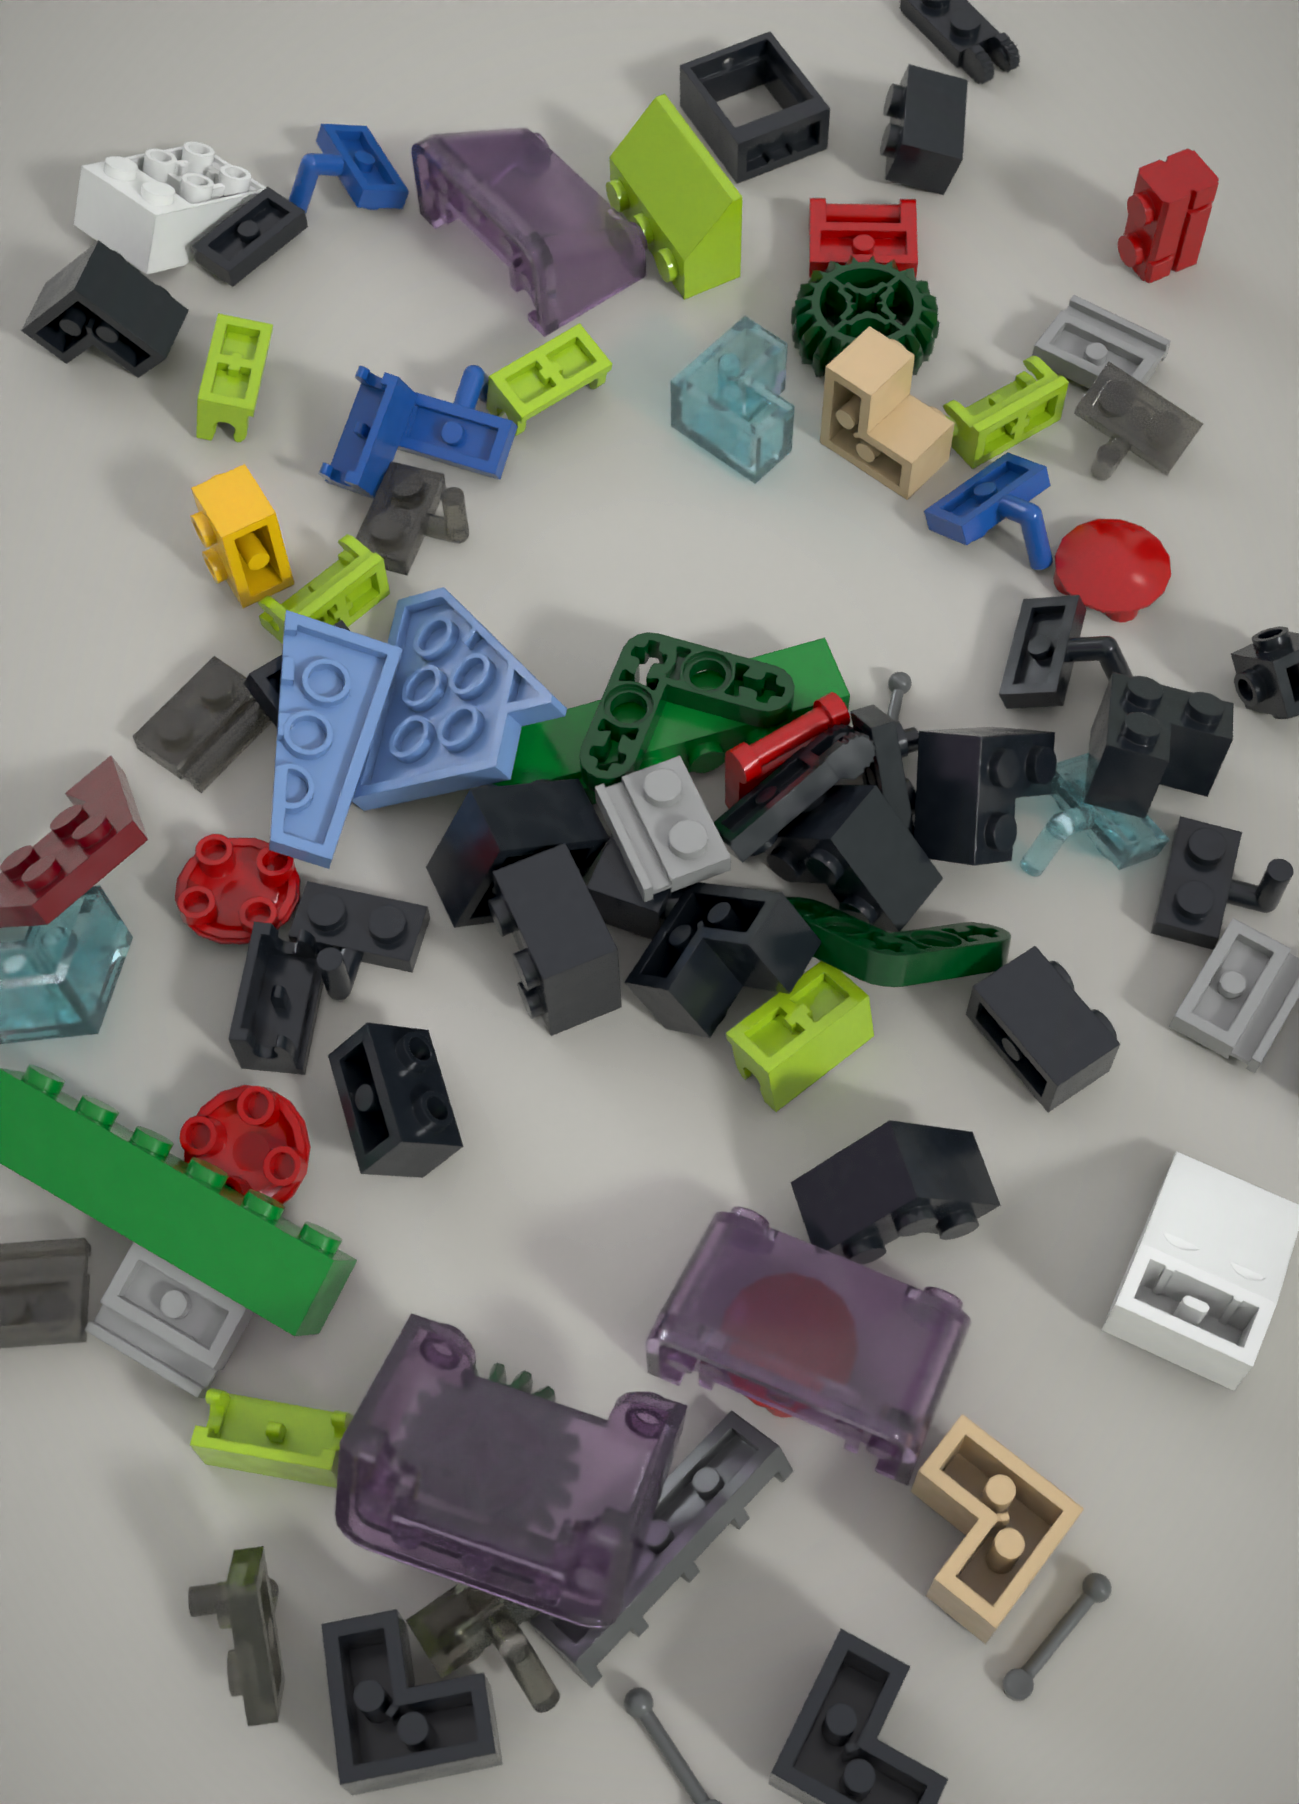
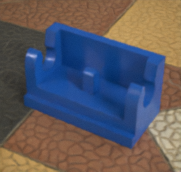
(370, 433)

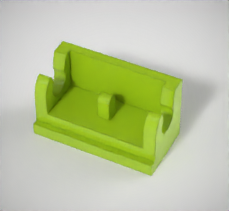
(232, 375)
(547, 376)
(1008, 413)
(337, 594)
(802, 1033)
(271, 1438)

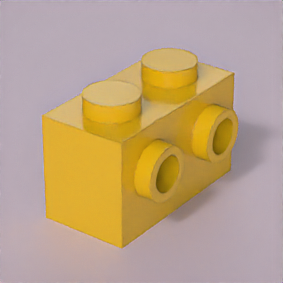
(241, 536)

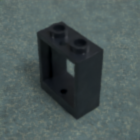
(765, 142)

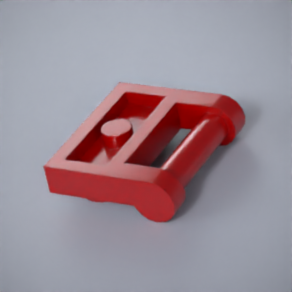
(862, 231)
(752, 763)

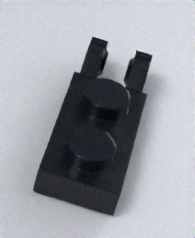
(963, 36)
(794, 790)

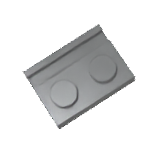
(1089, 337)
(663, 828)
(1241, 995)
(169, 1321)

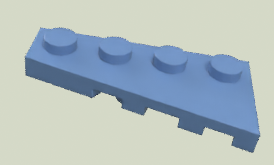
(325, 726)

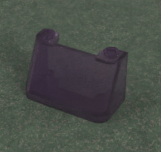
(534, 215)
(811, 1337)
(501, 1480)

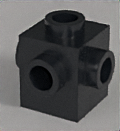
(1269, 673)

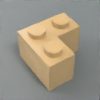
(877, 420)
(1008, 1519)

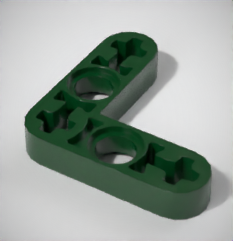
(672, 683)
(903, 956)

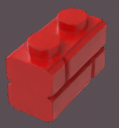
(1168, 215)

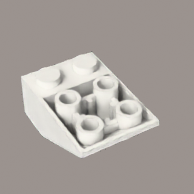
(160, 202)
(1206, 1272)

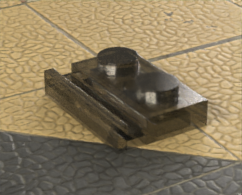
(203, 725)
(44, 1292)

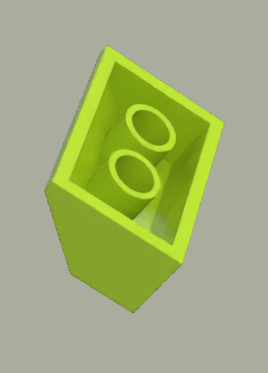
(678, 200)

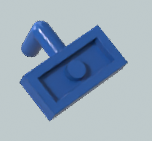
(359, 164)
(457, 431)
(988, 498)

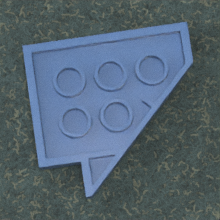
(450, 706)

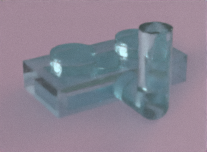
(1117, 835)

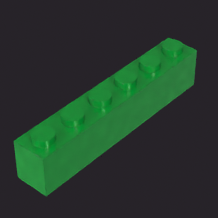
(700, 738)
(170, 1204)

